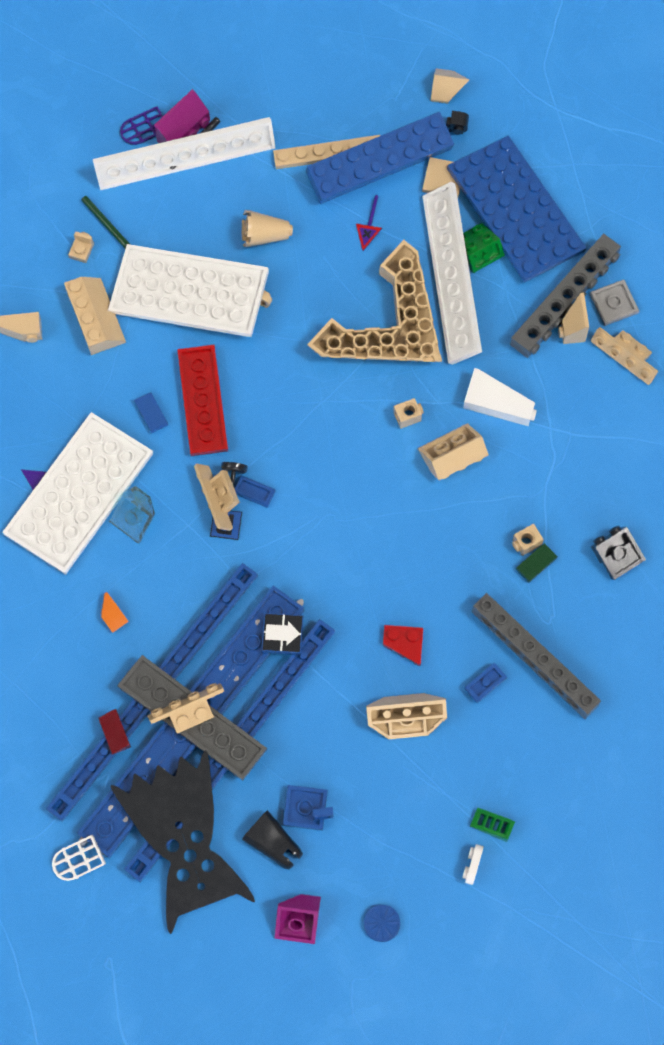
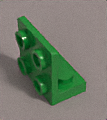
(482, 247)

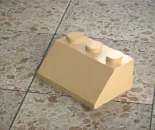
(453, 451)

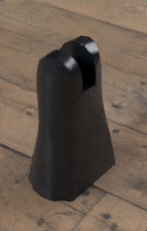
(272, 840)

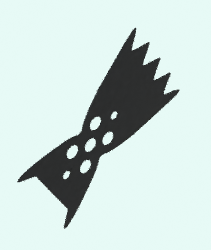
(155, 812)

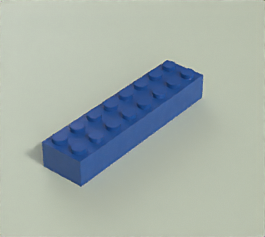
(379, 157)

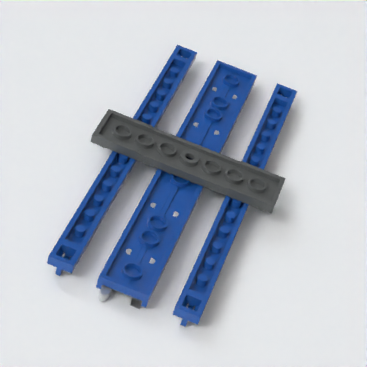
(226, 743)

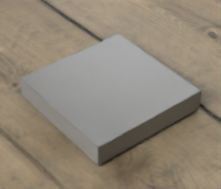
(614, 302)

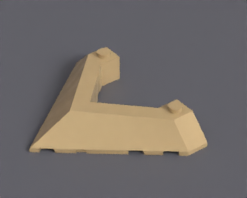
(408, 341)

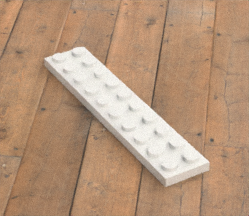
(184, 153)
(452, 273)

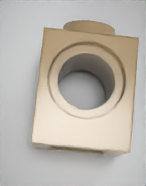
(407, 420)
(529, 532)

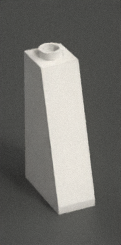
(498, 400)

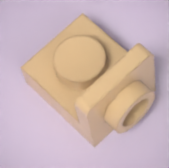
(81, 247)

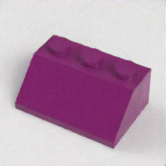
(183, 119)

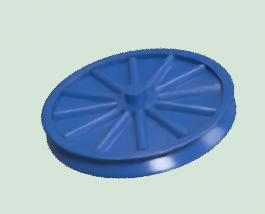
(382, 923)

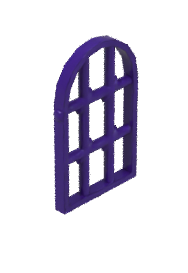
(133, 127)

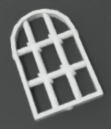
(86, 860)

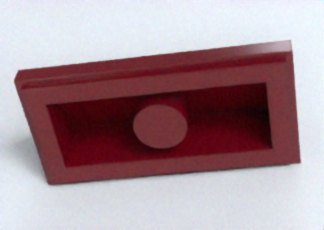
(114, 732)

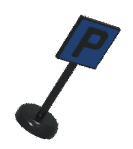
(234, 516)

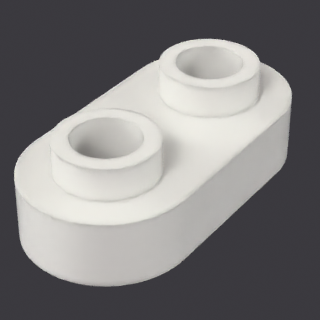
(475, 856)

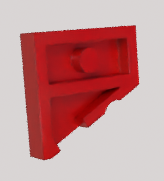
(404, 641)

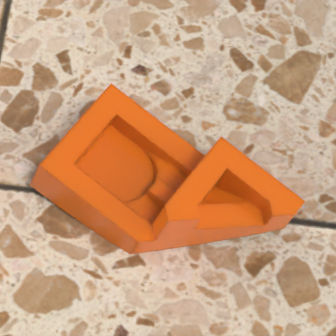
(112, 614)

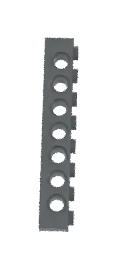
(603, 247)
(536, 656)

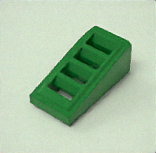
(502, 820)

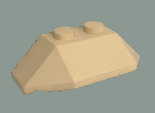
(406, 715)

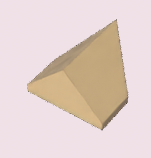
(446, 85)

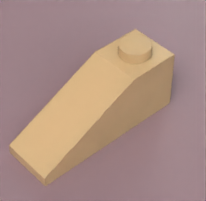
(22, 326)

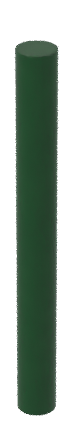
(101, 217)

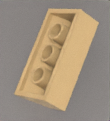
(91, 309)

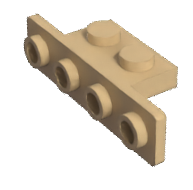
(626, 352)
(218, 493)
(188, 711)

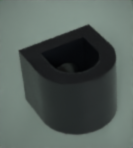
(458, 122)

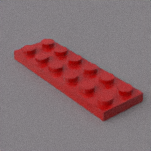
(202, 400)

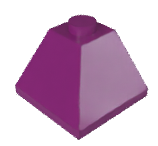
(298, 919)

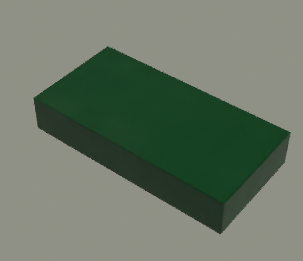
(536, 562)

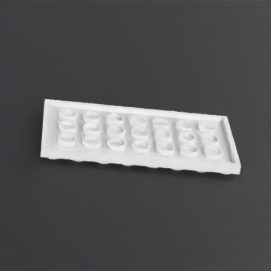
(189, 290)
(78, 493)

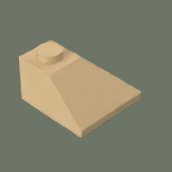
(575, 323)

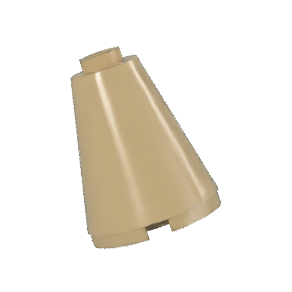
(264, 229)

